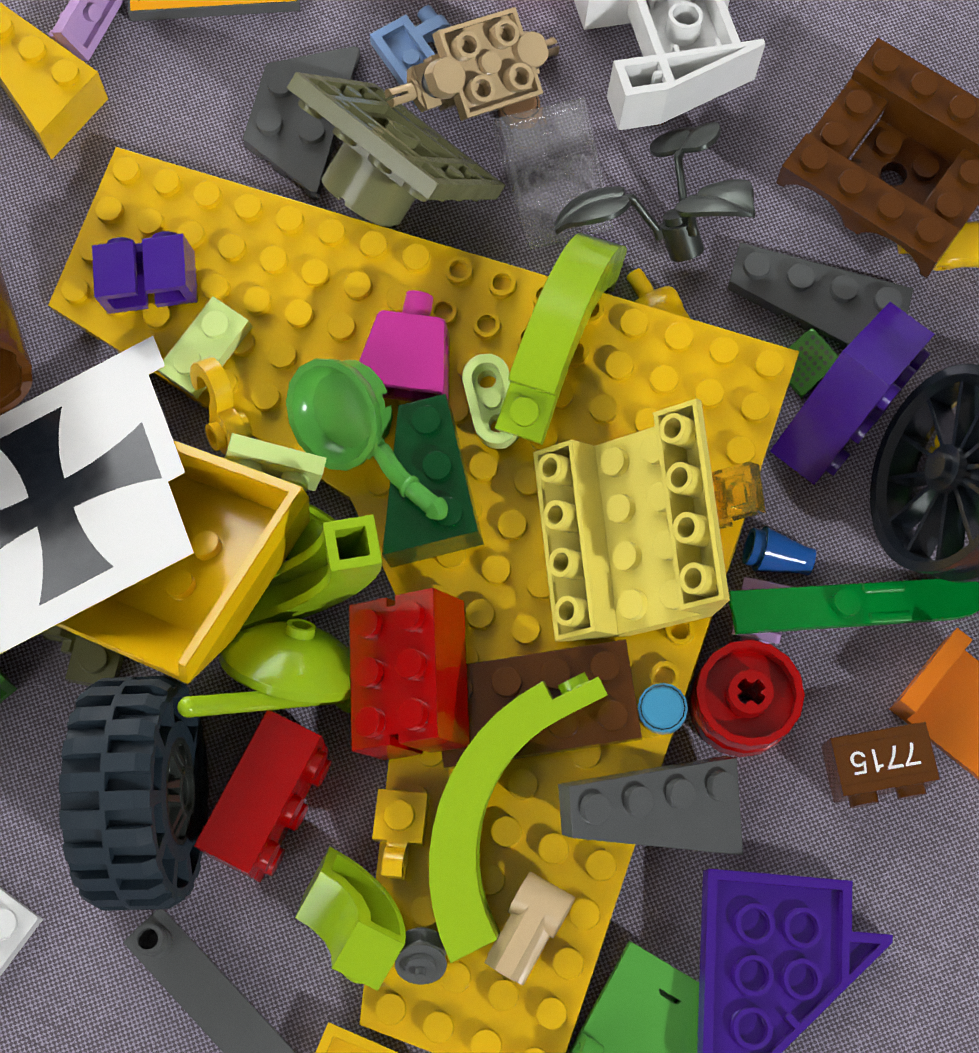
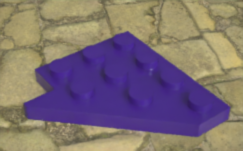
(774, 957)

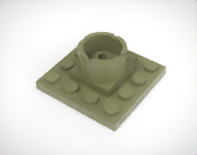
(387, 152)

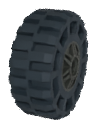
(133, 794)

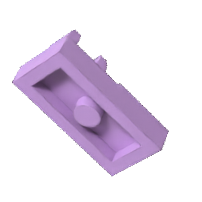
(84, 25)

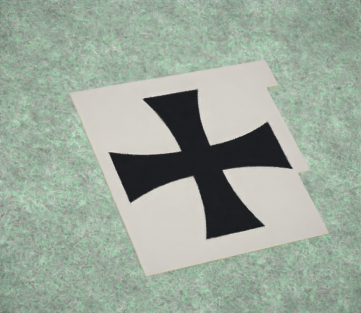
(85, 494)

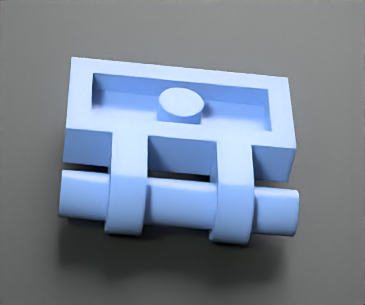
(405, 45)

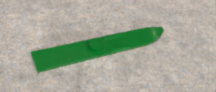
(851, 605)

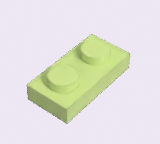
(212, 334)
(276, 460)

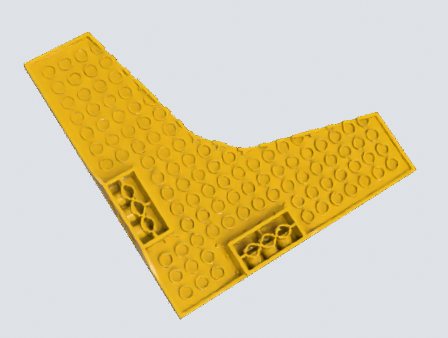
(314, 292)

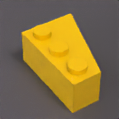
(46, 82)

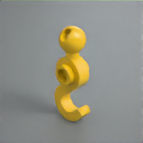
(222, 416)

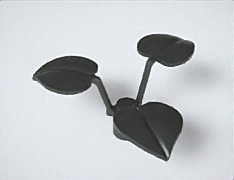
(679, 224)

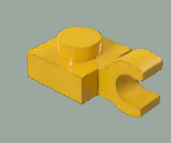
(400, 823)

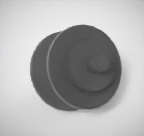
(422, 957)

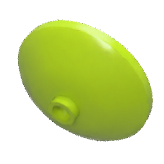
(290, 662)

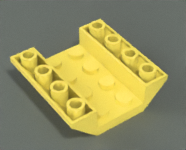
(632, 529)

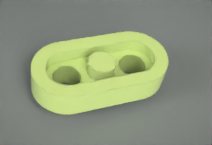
(487, 402)

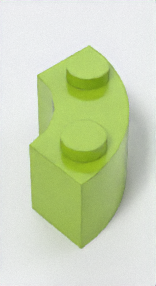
(353, 919)

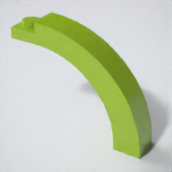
(554, 331)
(324, 574)
(454, 854)

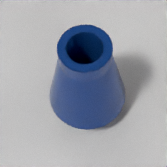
(774, 552)

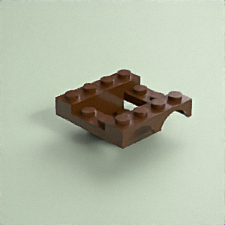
(923, 135)

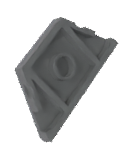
(285, 133)

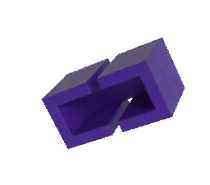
(130, 271)

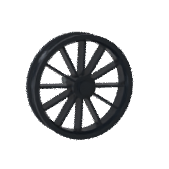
(951, 471)

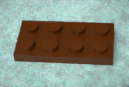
(601, 723)

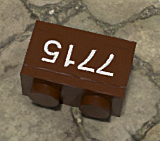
(879, 764)

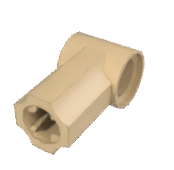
(534, 918)

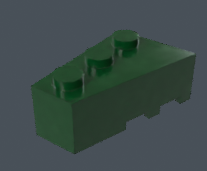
(431, 451)

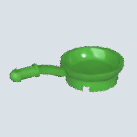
(343, 417)

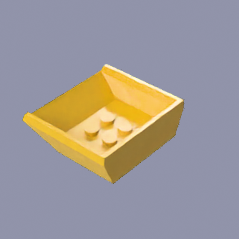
(193, 609)

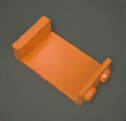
(947, 700)

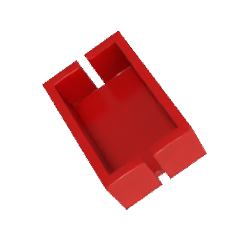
(408, 675)
(265, 797)

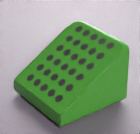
(812, 363)

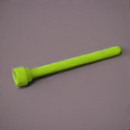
(242, 702)

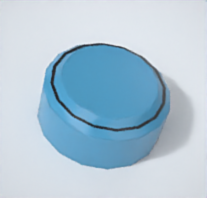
(662, 708)

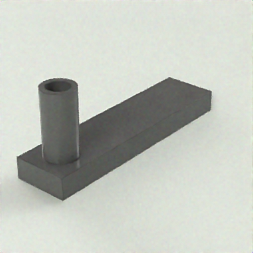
(202, 988)

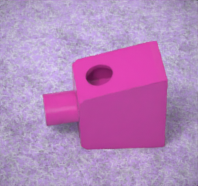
(410, 350)

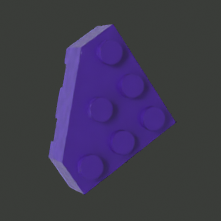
(854, 393)

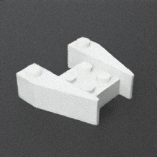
(686, 59)

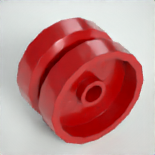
(764, 677)

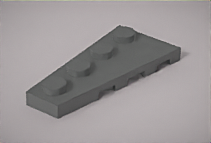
(812, 293)
(663, 806)

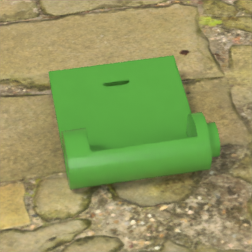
(638, 1009)

